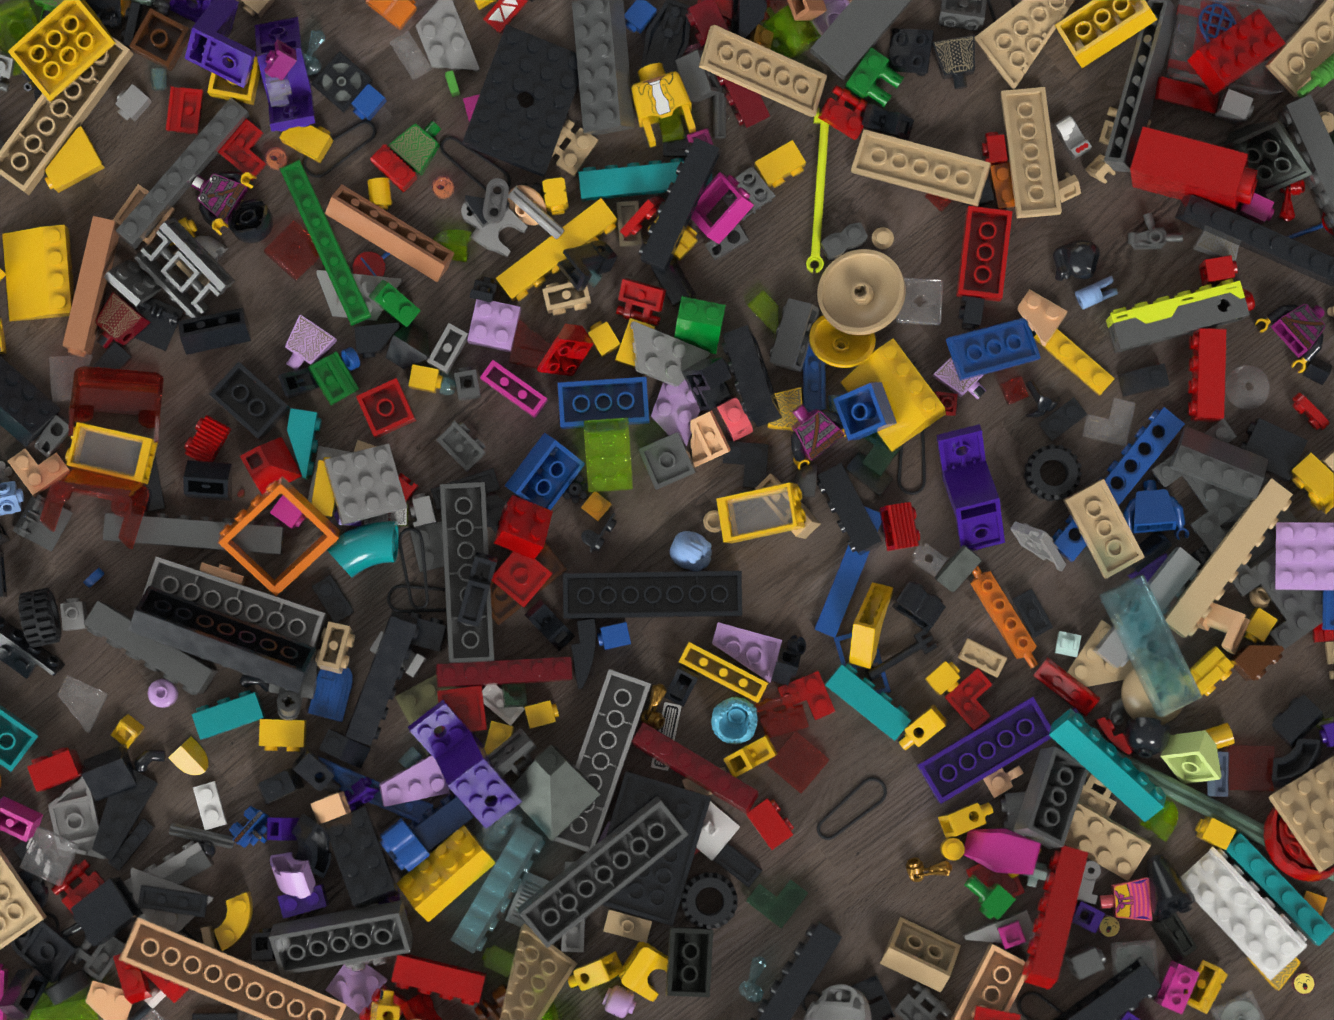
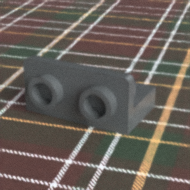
(963, 14)

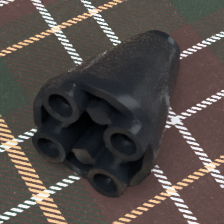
(1167, 889)

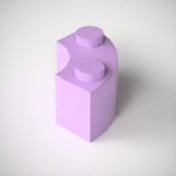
(292, 875)

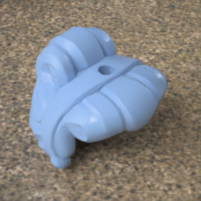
(691, 551)

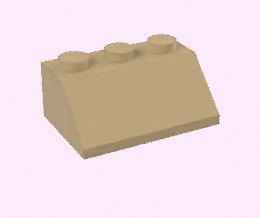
(920, 954)

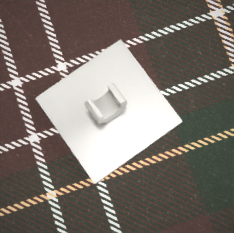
(715, 832)

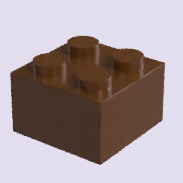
(160, 40)

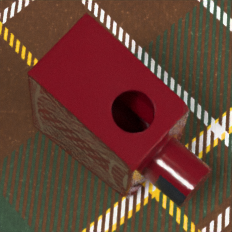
(119, 321)

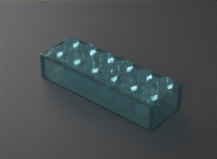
(1150, 646)
(497, 887)

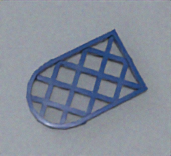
(1224, 9)

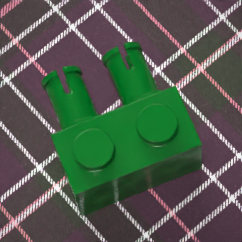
(864, 78)
(992, 899)

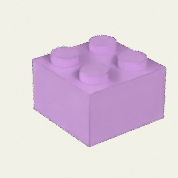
(494, 325)

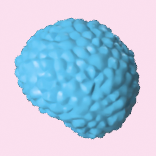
(734, 720)

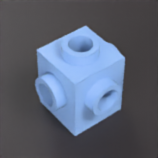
(10, 498)

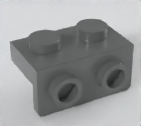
(461, 445)

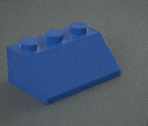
(545, 473)

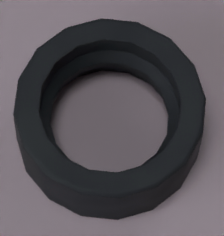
(68, 987)

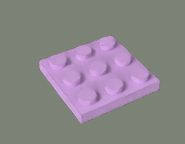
(1304, 556)

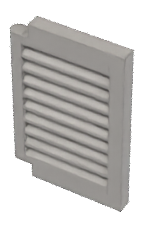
(529, 886)

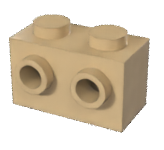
(564, 297)
(335, 646)

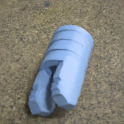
(1092, 294)

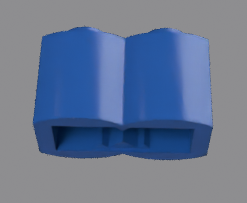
(404, 845)

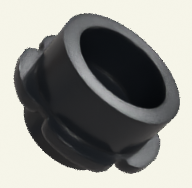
(797, 644)

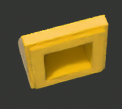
(127, 730)

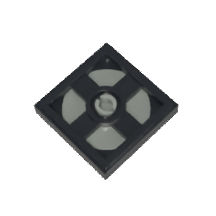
(341, 81)

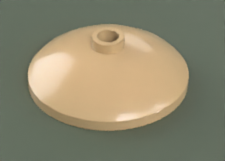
(1136, 700)

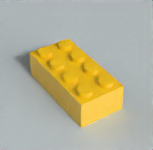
(1103, 26)
(445, 873)

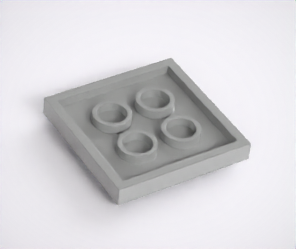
(365, 484)

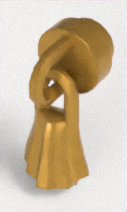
(655, 718)
(915, 867)

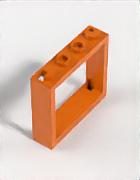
(330, 535)

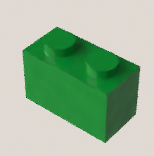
(394, 303)

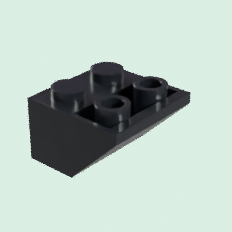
(208, 480)

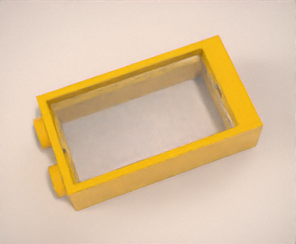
(111, 453)
(761, 512)

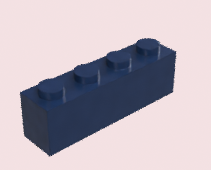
(439, 822)

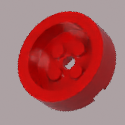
(1288, 852)

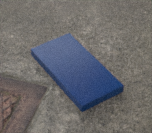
(992, 348)

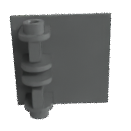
(755, 186)
(32, 529)

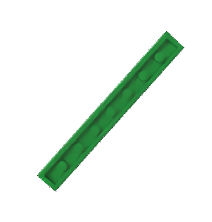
(325, 242)

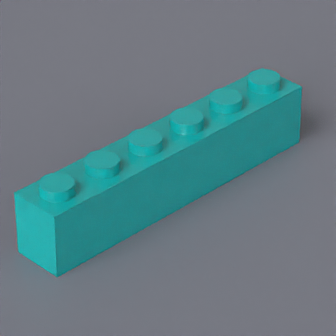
(628, 180)
(1108, 765)
(1278, 889)

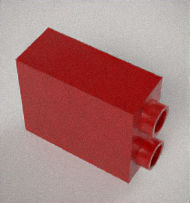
(1187, 167)

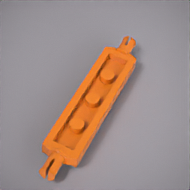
(1004, 616)

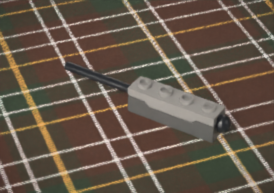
(175, 868)

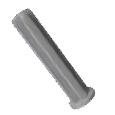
(536, 212)

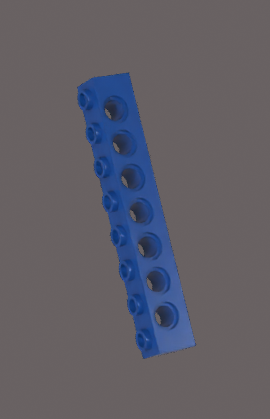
(1170, 426)

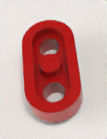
(1316, 418)

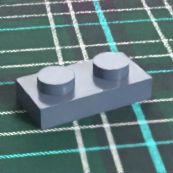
(1219, 787)

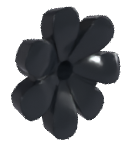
(579, 493)

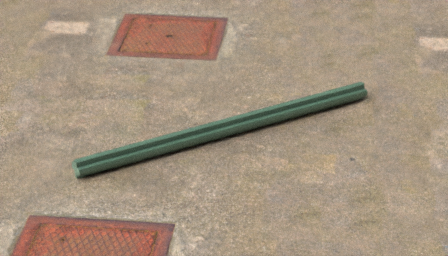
(1202, 803)

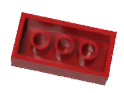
(1236, 51)
(984, 253)
(1208, 375)
(439, 977)

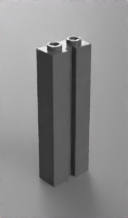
(855, 33)

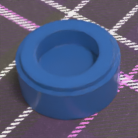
(350, 358)
(94, 577)

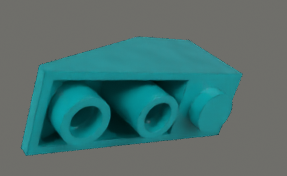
(302, 433)

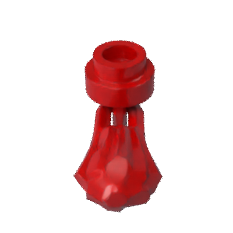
(1287, 210)

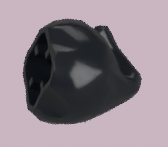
(1076, 259)

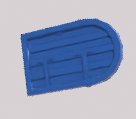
(331, 694)

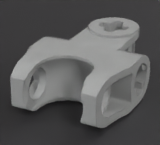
(489, 234)

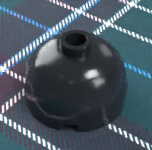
(251, 222)
(1147, 736)

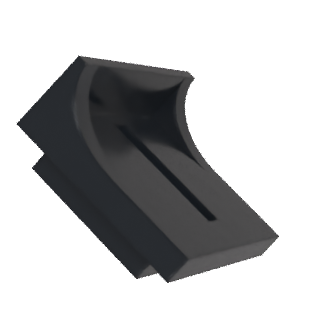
(871, 989)

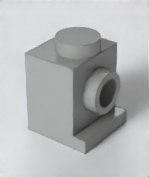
(422, 510)

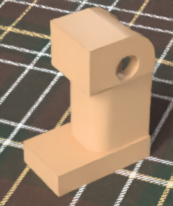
(1226, 621)

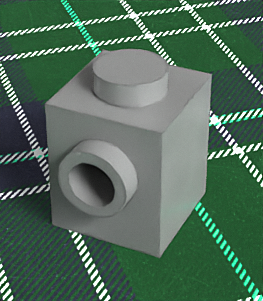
(132, 103)
(73, 614)

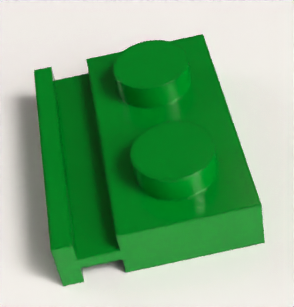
(333, 378)

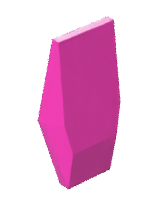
(1002, 850)

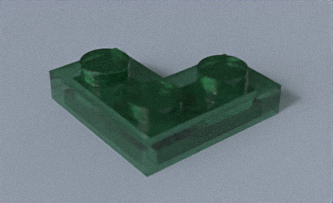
(880, 455)
(779, 907)

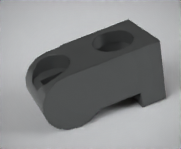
(732, 241)
(53, 436)

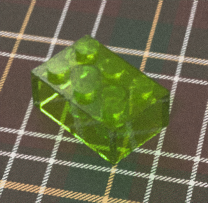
(608, 454)

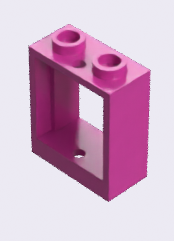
(710, 197)
(1173, 985)

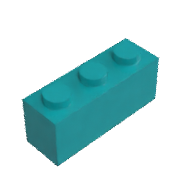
(228, 714)

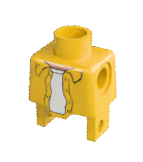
(658, 97)

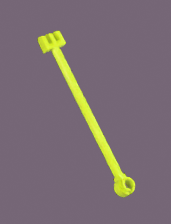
(819, 195)

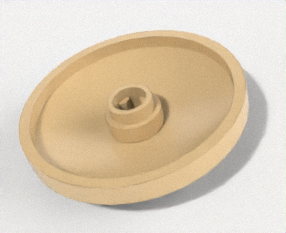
(861, 292)

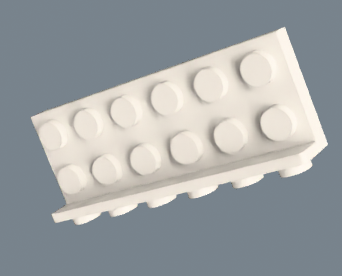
(1243, 913)

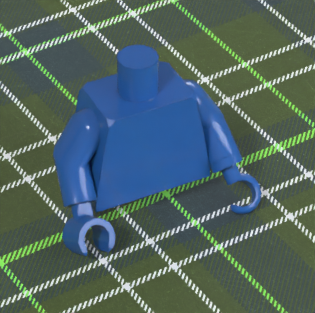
(1154, 511)

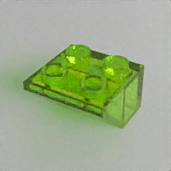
(791, 36)

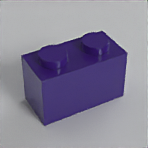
(293, 905)

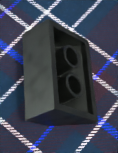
(689, 962)

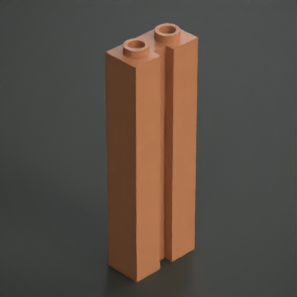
(91, 286)

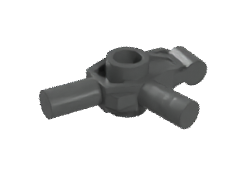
(1153, 238)

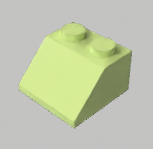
(1192, 757)

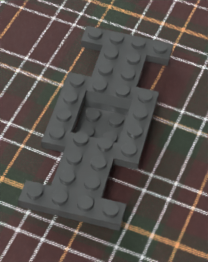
(1299, 607)

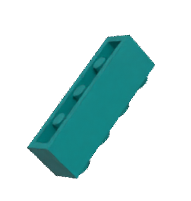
(868, 702)

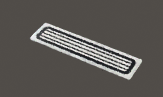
(671, 714)

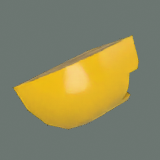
(190, 757)

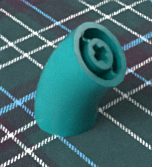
(366, 546)

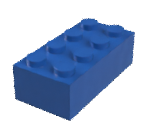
(603, 400)

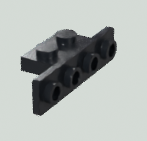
(21, 656)

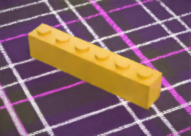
(543, 259)

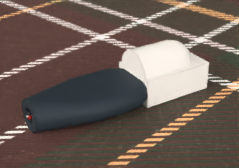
(150, 1003)

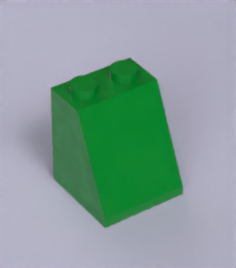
(700, 323)

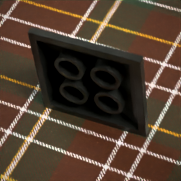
(1271, 153)
(554, 792)

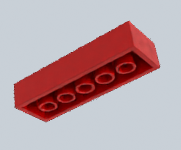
(1055, 917)

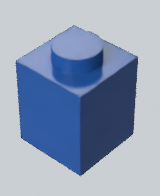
(639, 16)
(368, 103)
(614, 636)

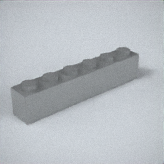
(1165, 585)

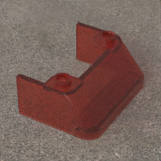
(116, 392)
(127, 498)

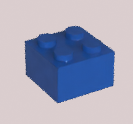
(864, 411)

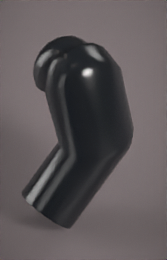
(247, 680)
(147, 757)

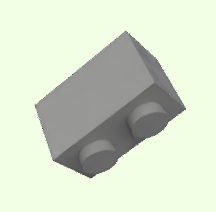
(1234, 107)
(448, 348)

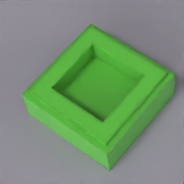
(452, 83)

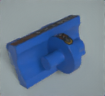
(253, 830)

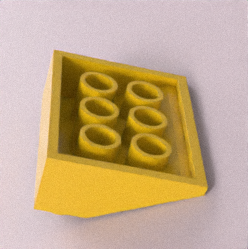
(62, 46)
(38, 273)
(908, 393)

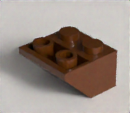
(1253, 659)

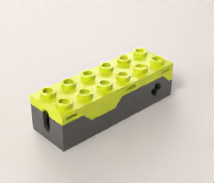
(1179, 315)

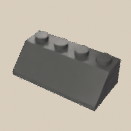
(1219, 463)

